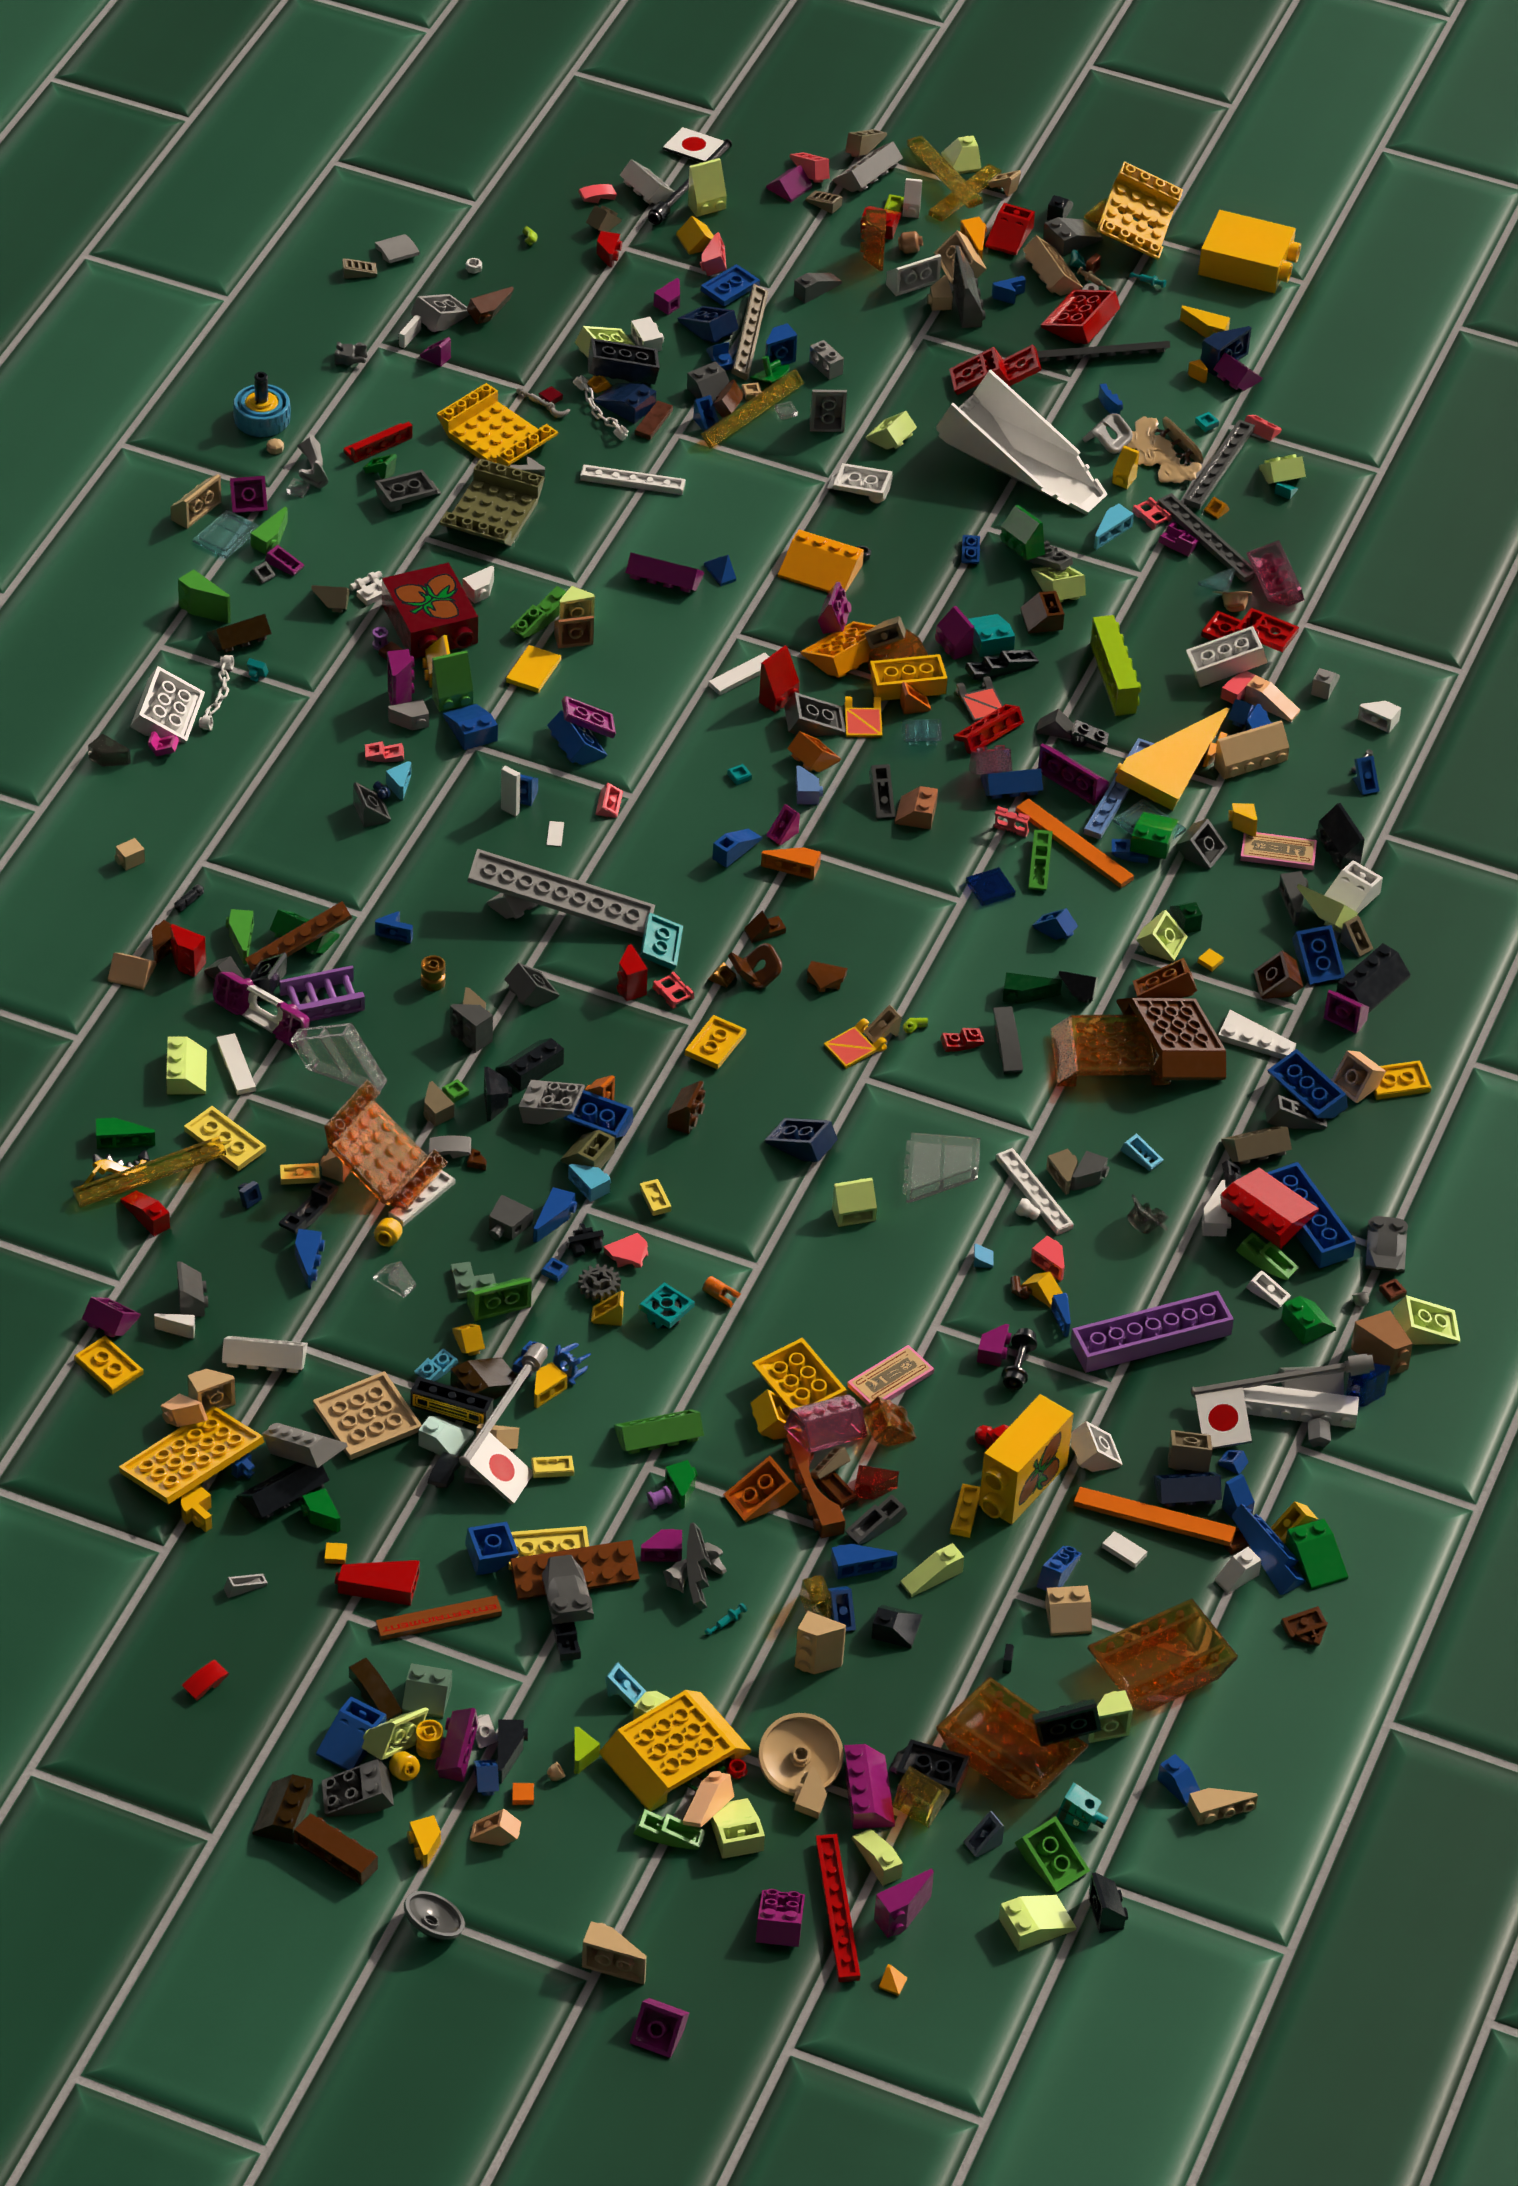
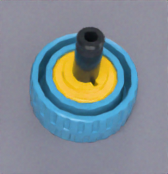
(261, 408)

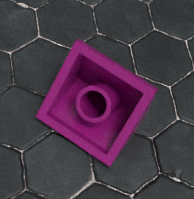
(790, 184)

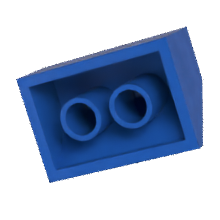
(575, 740)
(1012, 783)
(602, 1114)

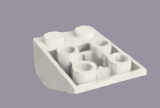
(1355, 886)

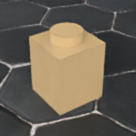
(130, 854)

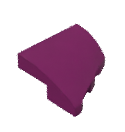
(1178, 540)

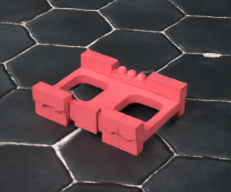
(1147, 515)
(1012, 819)
(667, 992)

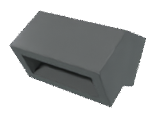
(1319, 1432)

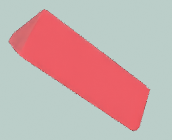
(1263, 428)
(609, 801)

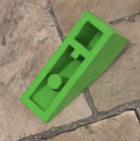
(270, 532)
(240, 931)

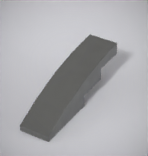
(1008, 1040)
(696, 1562)

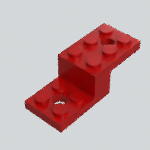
(1007, 369)
(1263, 624)

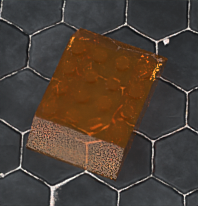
(1165, 1656)
(1003, 1743)

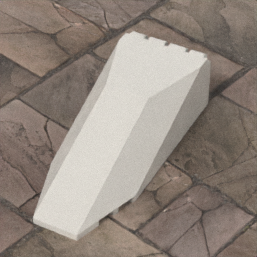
(1020, 443)

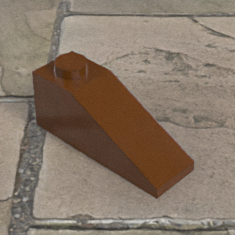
(486, 306)

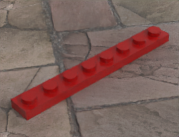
(837, 1908)

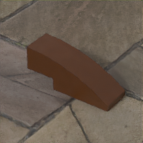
(728, 399)

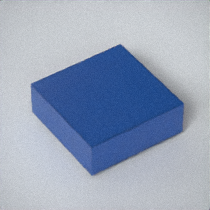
(554, 1269)

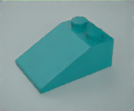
(992, 635)

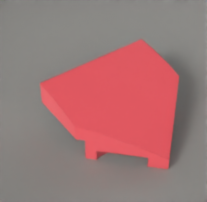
(628, 1250)

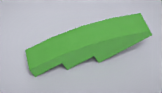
(1040, 860)

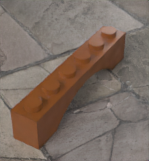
(826, 1514)

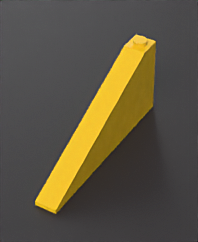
(1167, 766)

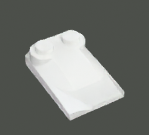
(862, 481)

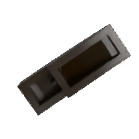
(374, 1688)

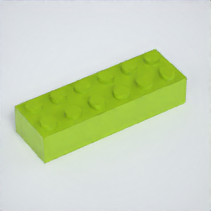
(1115, 665)

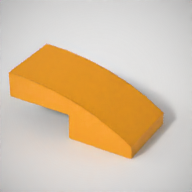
(1210, 753)

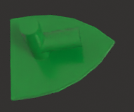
(772, 371)

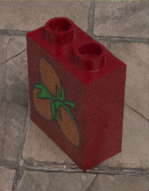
(427, 606)

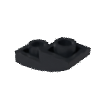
(443, 1470)

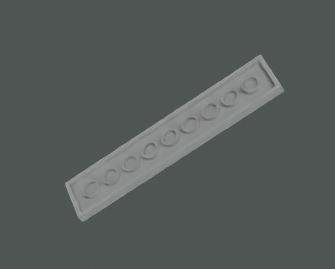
(559, 892)

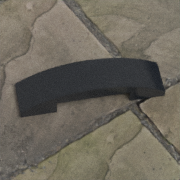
(312, 1208)

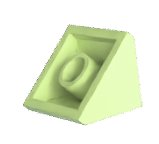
(576, 604)

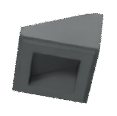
(262, 573)

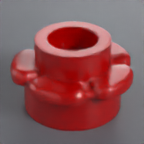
(737, 1764)

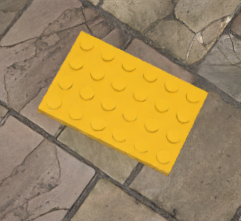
(191, 1455)

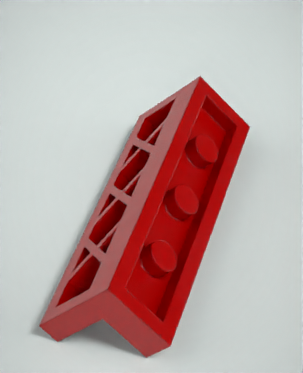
(379, 442)
(990, 727)

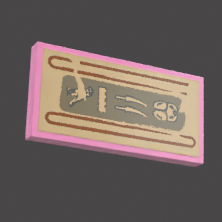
(1279, 850)
(891, 1376)

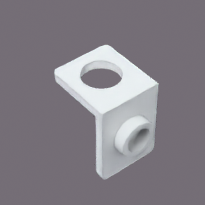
(485, 1732)

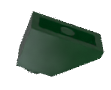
(1188, 916)

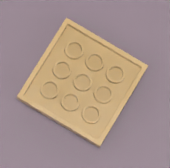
(367, 1415)

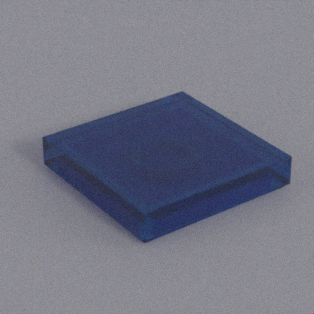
(990, 886)

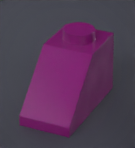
(663, 1547)

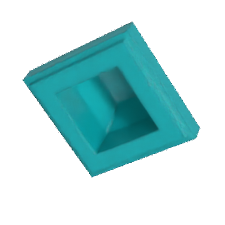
(1077, 260)

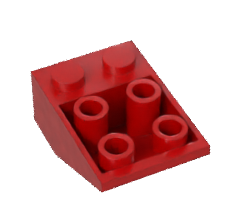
(1010, 229)

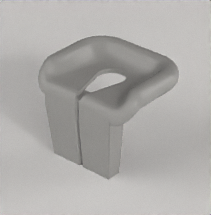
(1119, 426)

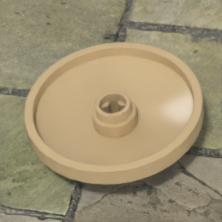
(794, 1746)

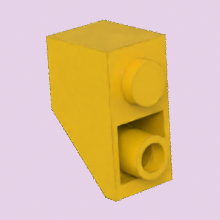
(426, 1838)

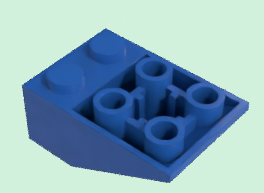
(345, 1736)

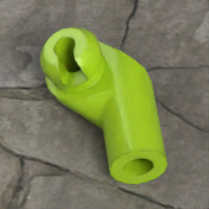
(531, 236)
(913, 1023)

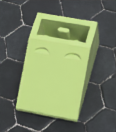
(738, 1829)

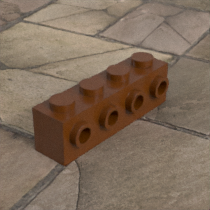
(336, 1848)

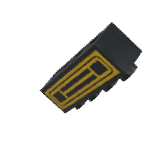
(450, 1401)

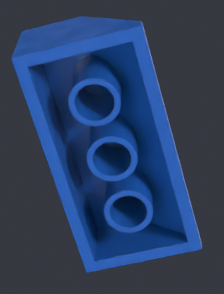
(1309, 1085)

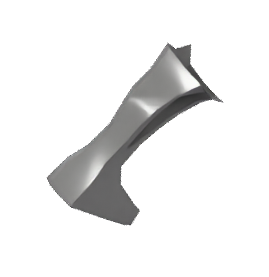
(316, 475)
(677, 1574)

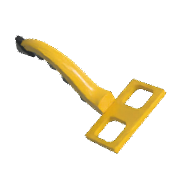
(108, 1164)

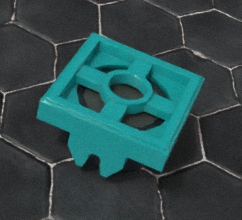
(667, 1306)

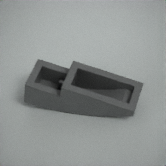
(877, 1520)

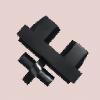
(585, 1237)

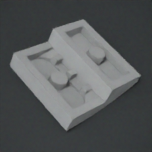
(397, 248)

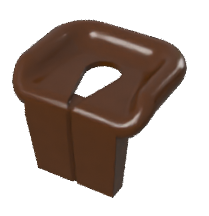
(764, 976)

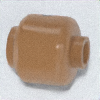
(910, 242)

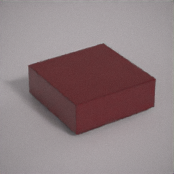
(551, 395)

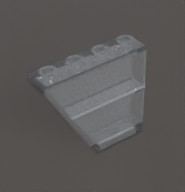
(338, 1054)
(939, 1164)

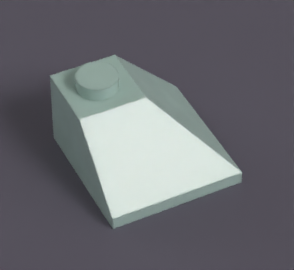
(443, 1436)

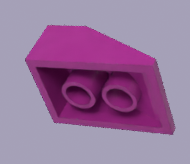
(901, 1903)

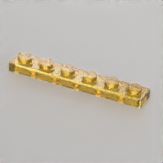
(951, 203)

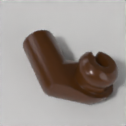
(1016, 1289)

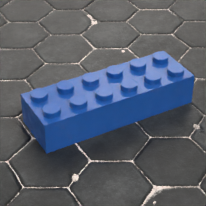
(1324, 1234)

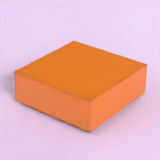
(523, 1794)

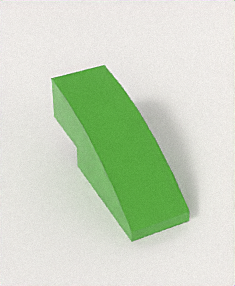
(1267, 1257)
(668, 1831)

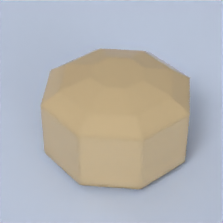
(275, 446)

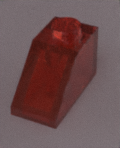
(875, 1482)

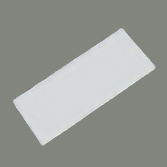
(555, 833)

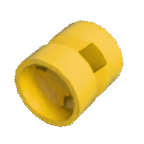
(428, 1739)

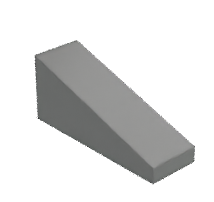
(243, 1584)

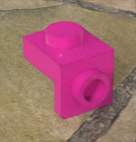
(163, 745)

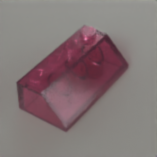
(1276, 574)
(827, 1423)

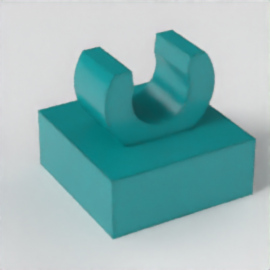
(256, 669)

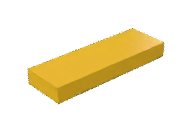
(965, 1510)

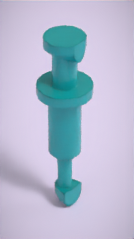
(1153, 280)
(731, 1616)

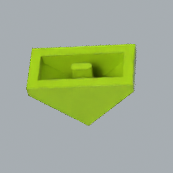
(585, 1750)

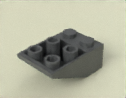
(358, 1790)

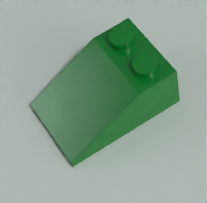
(1153, 835)
(1317, 1553)

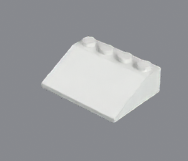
(167, 706)

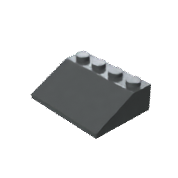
(967, 292)

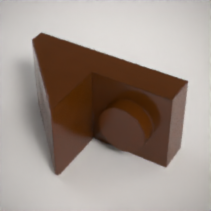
(763, 928)

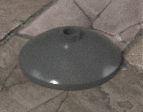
(434, 1915)

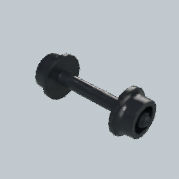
(1014, 1376)

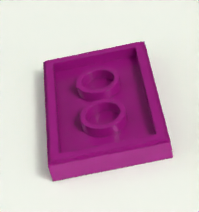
(588, 717)

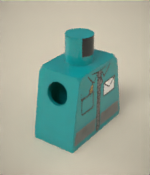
(1081, 1809)

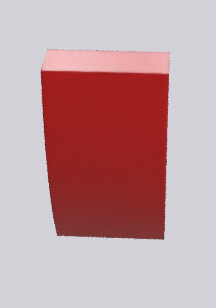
(966, 1039)
(208, 1676)

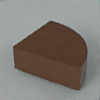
(476, 1160)

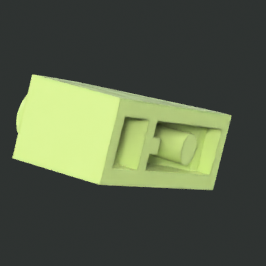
(934, 1570)
(879, 1856)

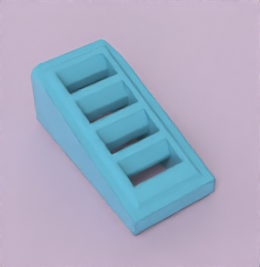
(1142, 1146)

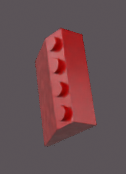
(1082, 315)
(1267, 1206)

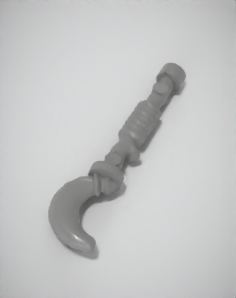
(550, 406)

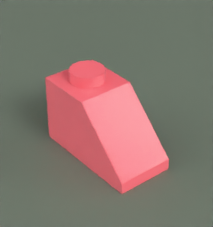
(1049, 1257)

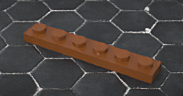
(303, 934)

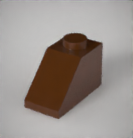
(161, 940)

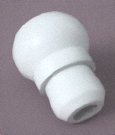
(1026, 1209)

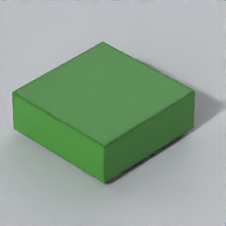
(455, 1091)

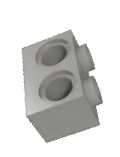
(826, 359)

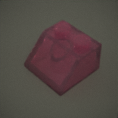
(990, 761)

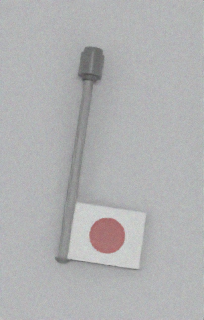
(1223, 1405)
(488, 1455)

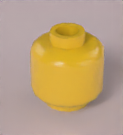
(388, 1232)
(404, 1766)

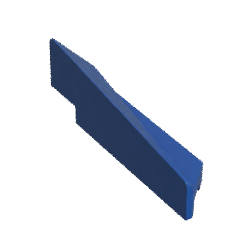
(1275, 1555)

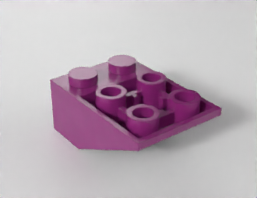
(780, 1918)

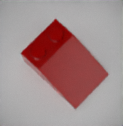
(778, 680)

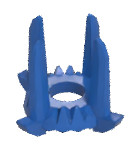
(564, 1354)

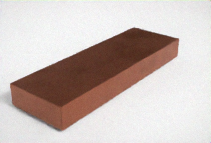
(653, 420)

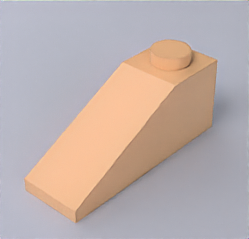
(1271, 699)
(710, 1797)

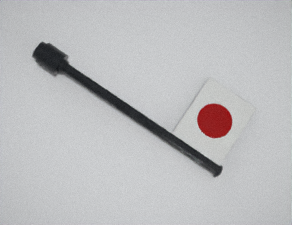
(692, 146)

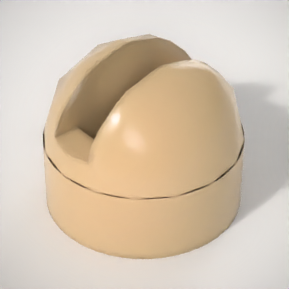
(556, 1772)

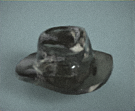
(1145, 1219)

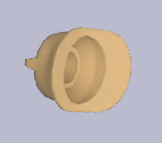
(1235, 601)

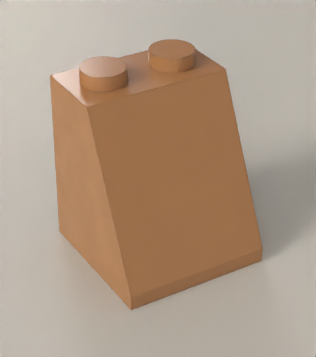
(1384, 1340)

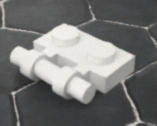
(370, 593)

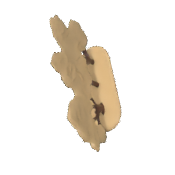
(1160, 450)

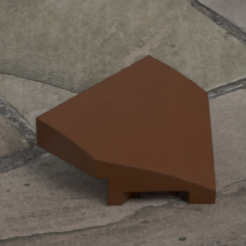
(825, 975)
(1306, 1626)

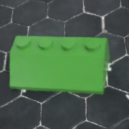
(659, 1430)

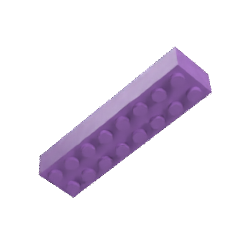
(1151, 1331)

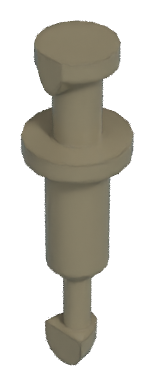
(1089, 276)

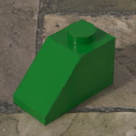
(681, 1481)
(321, 1510)

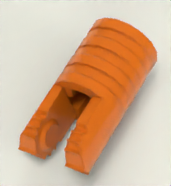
(718, 1290)

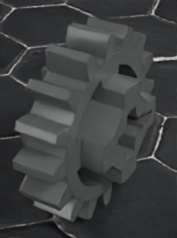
(599, 1282)

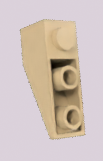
(1216, 1804)

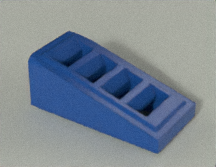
(1061, 1311)

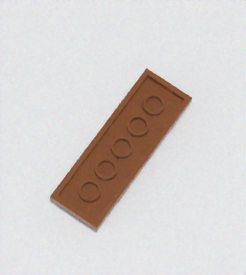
(601, 1565)

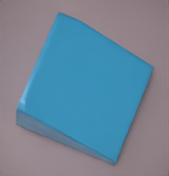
(983, 1257)

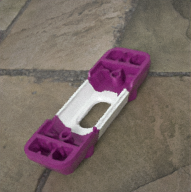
(240, 998)

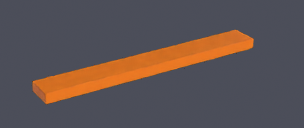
(1076, 844)
(1155, 1516)

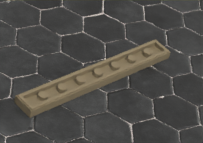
(749, 332)

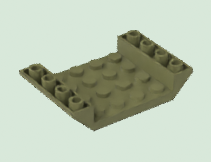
(496, 502)

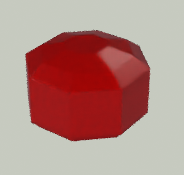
(980, 1434)

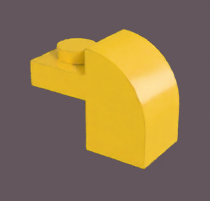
(195, 1507)

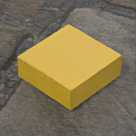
(1210, 960)
(335, 1553)

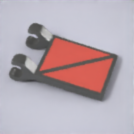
(979, 702)

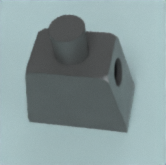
(509, 1218)

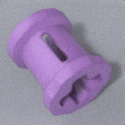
(377, 638)
(659, 1497)

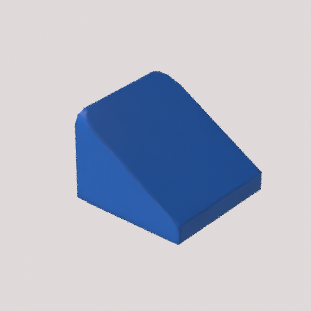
(1234, 1461)

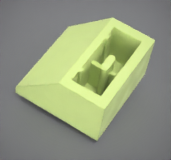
(1283, 469)
(854, 1202)

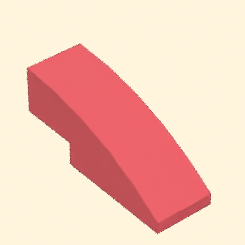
(1236, 687)

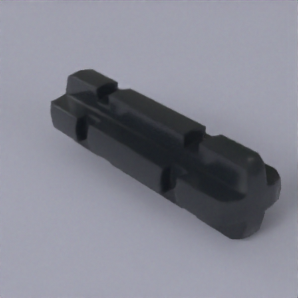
(189, 897)

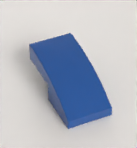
(1121, 849)

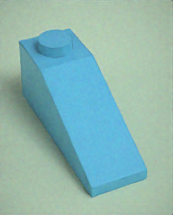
(1114, 523)

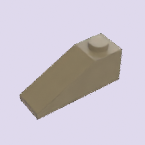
(863, 142)

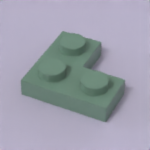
(465, 1279)

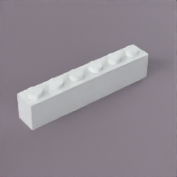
(1301, 1405)

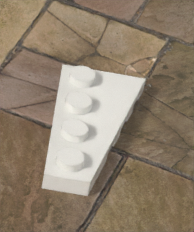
(1252, 1036)

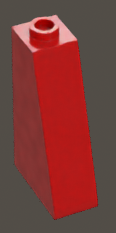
(380, 1580)

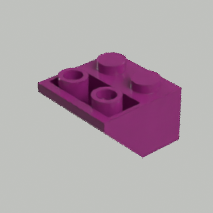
(834, 610)

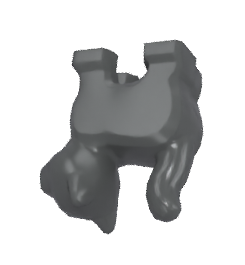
(346, 353)

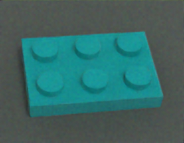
(661, 941)

